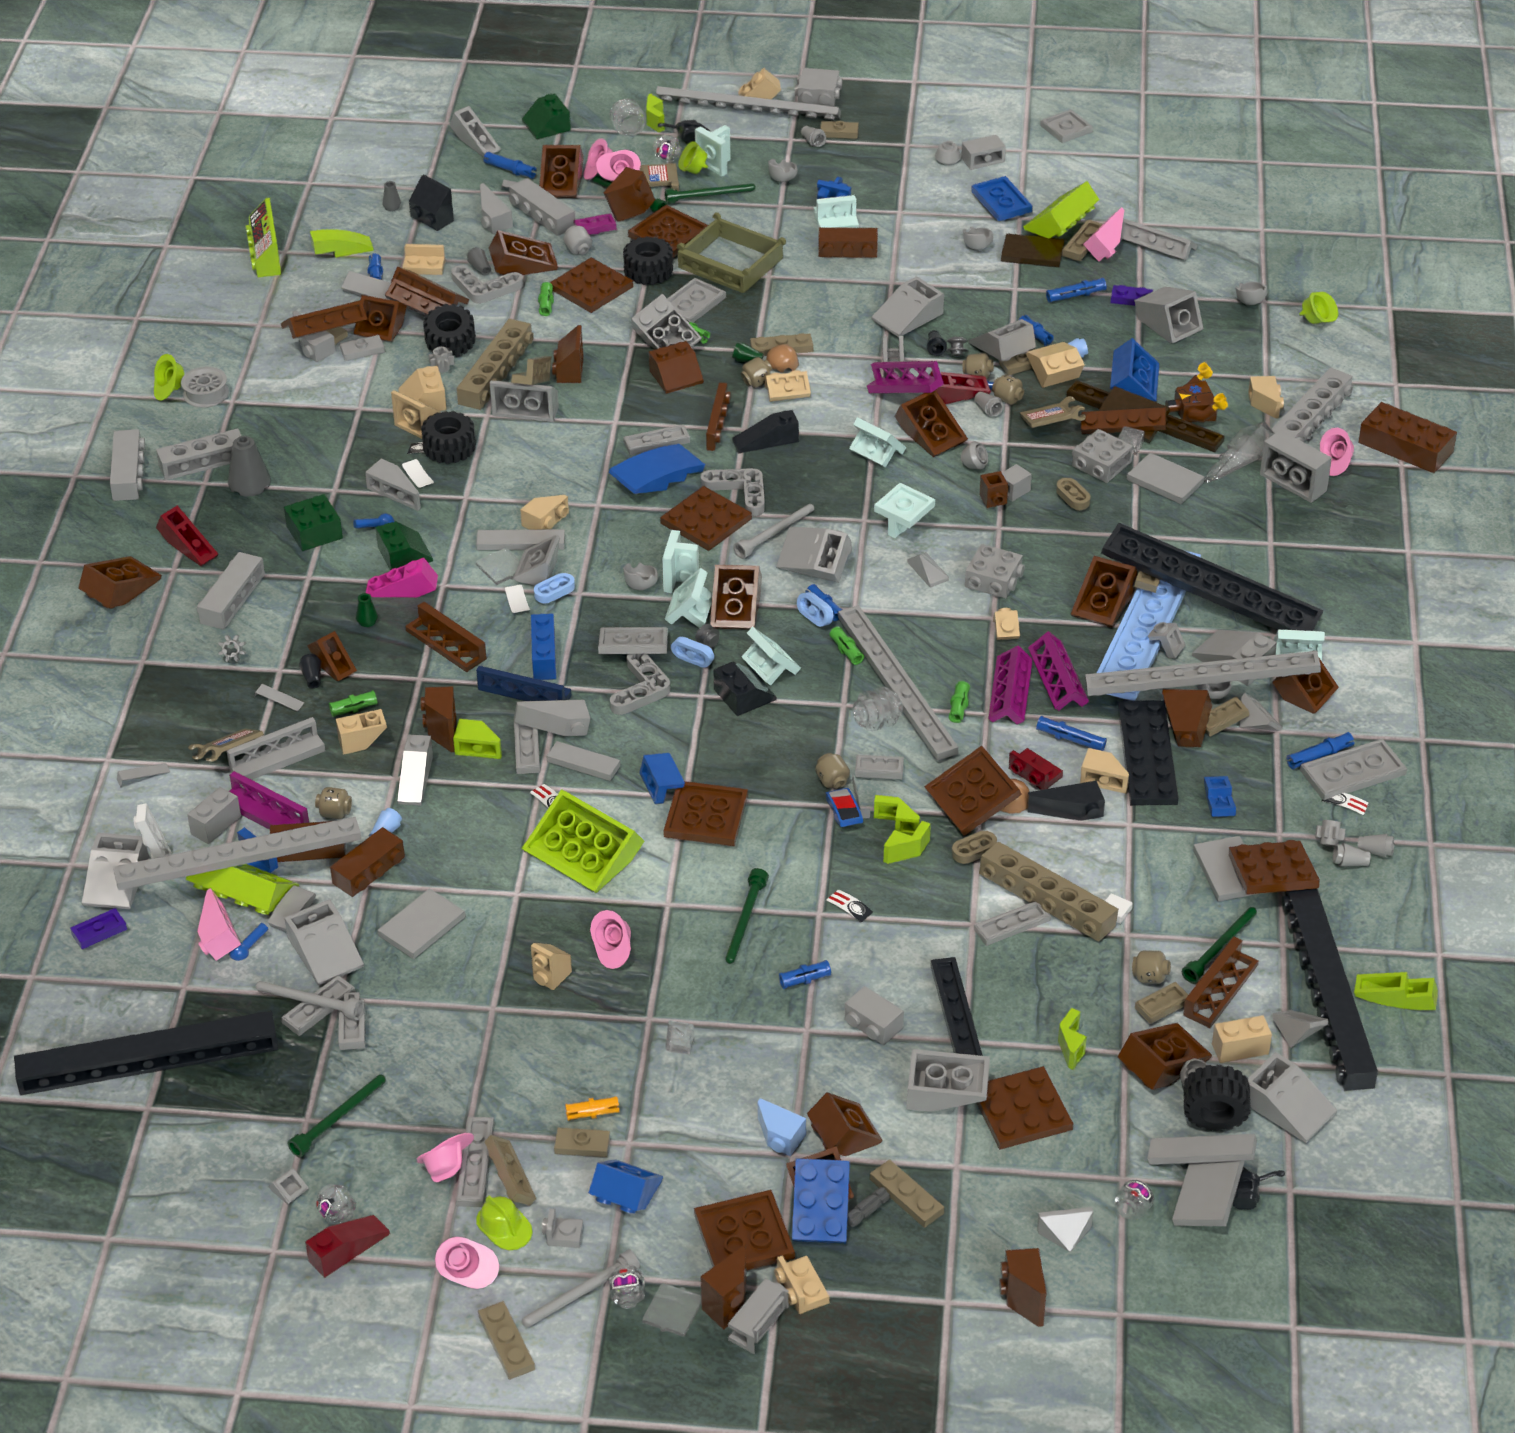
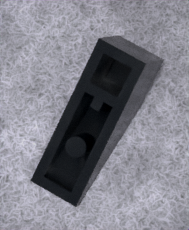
(770, 432)
(1072, 801)

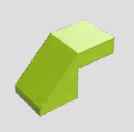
(654, 113)
(896, 809)
(903, 846)
(1070, 1041)

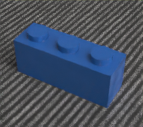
(543, 646)

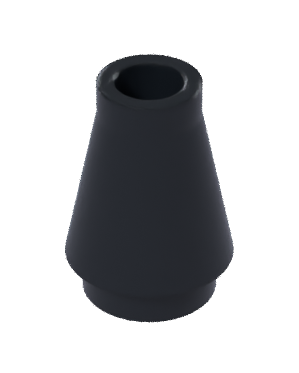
(936, 344)
(311, 669)

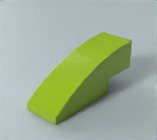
(339, 242)
(1397, 990)

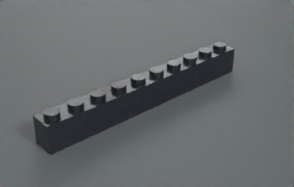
(1330, 989)
(145, 1053)

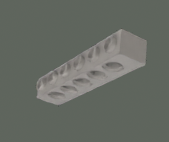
(1316, 405)

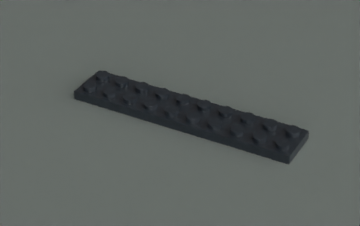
(1210, 581)

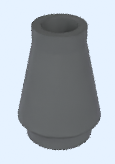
(391, 198)
(478, 260)

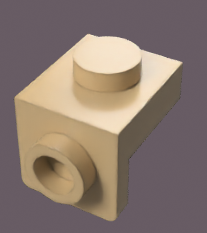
(1006, 624)

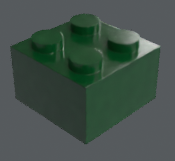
(313, 522)

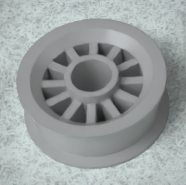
(204, 387)

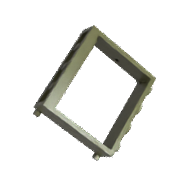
(691, 260)

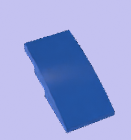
(656, 468)

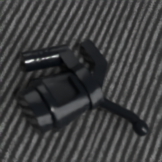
(685, 129)
(1247, 1191)

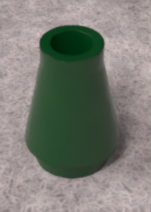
(745, 353)
(366, 612)

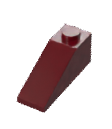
(961, 386)
(185, 537)
(343, 1242)

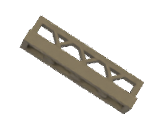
(537, 371)

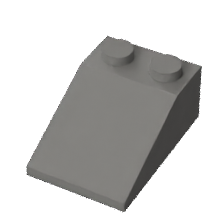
(1235, 645)
(946, 1080)

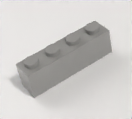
(541, 206)
(127, 465)
(230, 590)

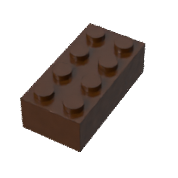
(1407, 437)

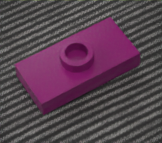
(597, 224)

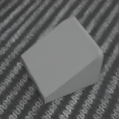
(288, 1186)

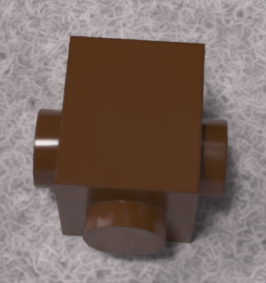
(993, 489)

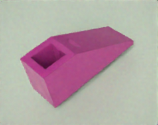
(406, 581)

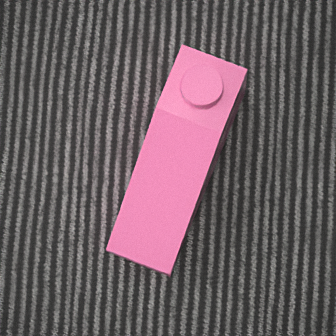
(1107, 237)
(216, 928)

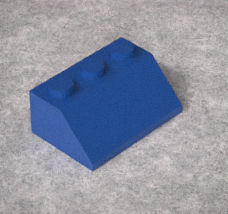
(1135, 370)

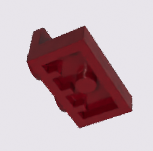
(1034, 768)

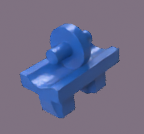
(832, 189)

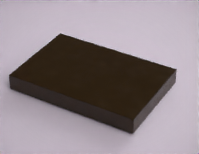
(1032, 250)
(1123, 400)

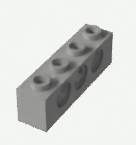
(196, 454)

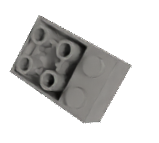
(910, 307)
(663, 325)
(1007, 340)
(815, 552)
(100, 882)
(323, 942)
(1289, 1098)

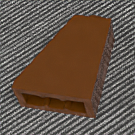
(1188, 714)

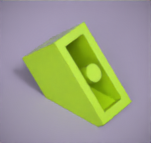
(476, 740)

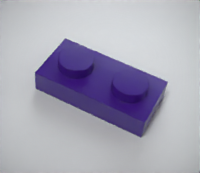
(1126, 295)
(98, 928)

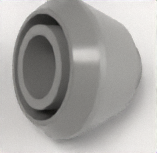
(947, 153)
(974, 456)

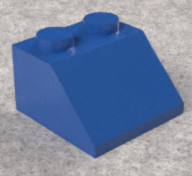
(624, 1185)

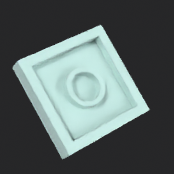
(717, 147)
(836, 212)
(875, 443)
(903, 508)
(679, 561)
(691, 600)
(1299, 641)
(768, 657)

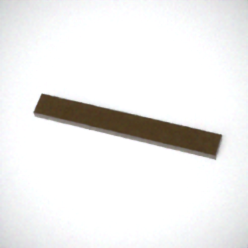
(1174, 426)

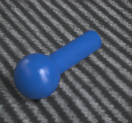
(381, 520)
(242, 951)

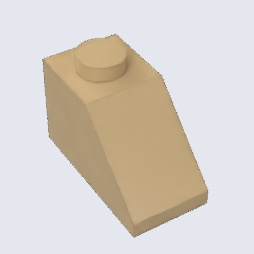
(1105, 770)

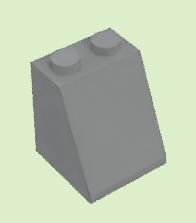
(1170, 313)

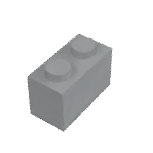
(983, 152)
(214, 815)
(874, 1015)

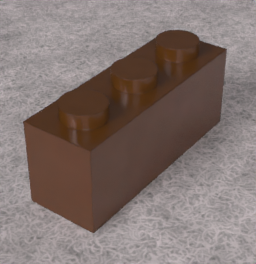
(848, 242)
(329, 852)
(367, 862)

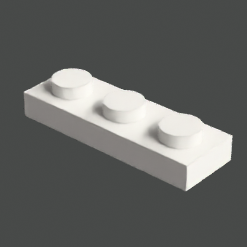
(151, 832)

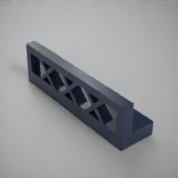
(519, 686)

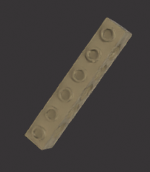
(494, 363)
(1050, 890)

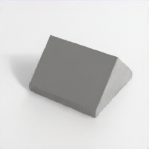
(538, 562)

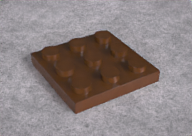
(668, 225)
(591, 285)
(706, 518)
(973, 790)
(706, 813)
(1273, 867)
(1024, 1108)
(745, 1222)

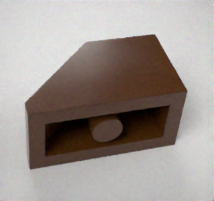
(333, 656)

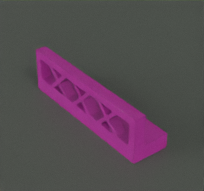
(908, 382)
(1061, 666)
(1016, 685)
(265, 810)

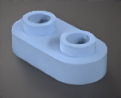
(554, 588)
(814, 609)
(692, 652)

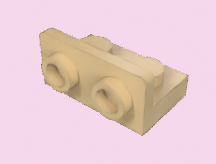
(424, 259)
(787, 385)
(802, 1282)

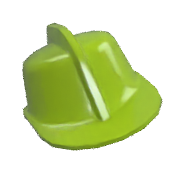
(693, 158)
(1319, 308)
(167, 376)
(504, 1223)

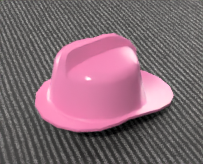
(597, 149)
(613, 163)
(1339, 447)
(611, 938)
(446, 1157)
(466, 1262)

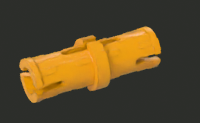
(592, 1108)

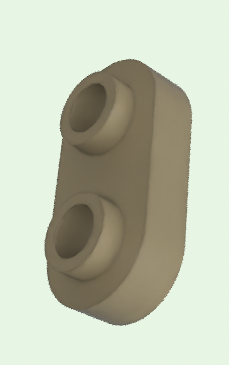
(1073, 493)
(973, 846)

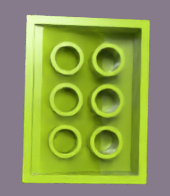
(582, 842)

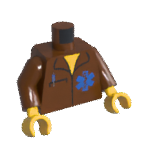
(1195, 399)

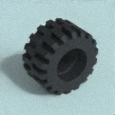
(648, 260)
(450, 318)
(448, 437)
(1216, 1097)

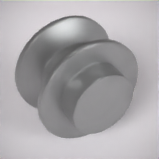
(956, 346)
(707, 635)

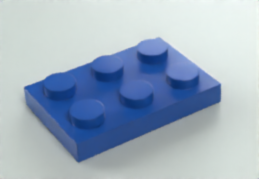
(1001, 198)
(821, 1201)

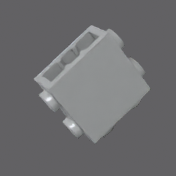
(818, 86)
(1102, 455)
(994, 571)

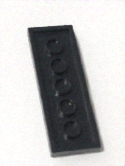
(1147, 752)

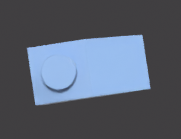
(781, 1127)

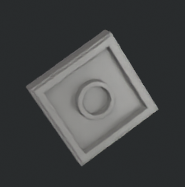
(1066, 126)

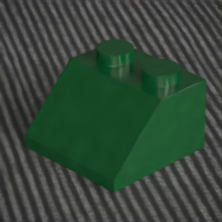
(547, 117)
(400, 545)

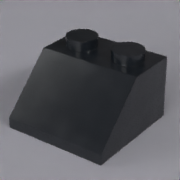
(431, 203)
(741, 688)

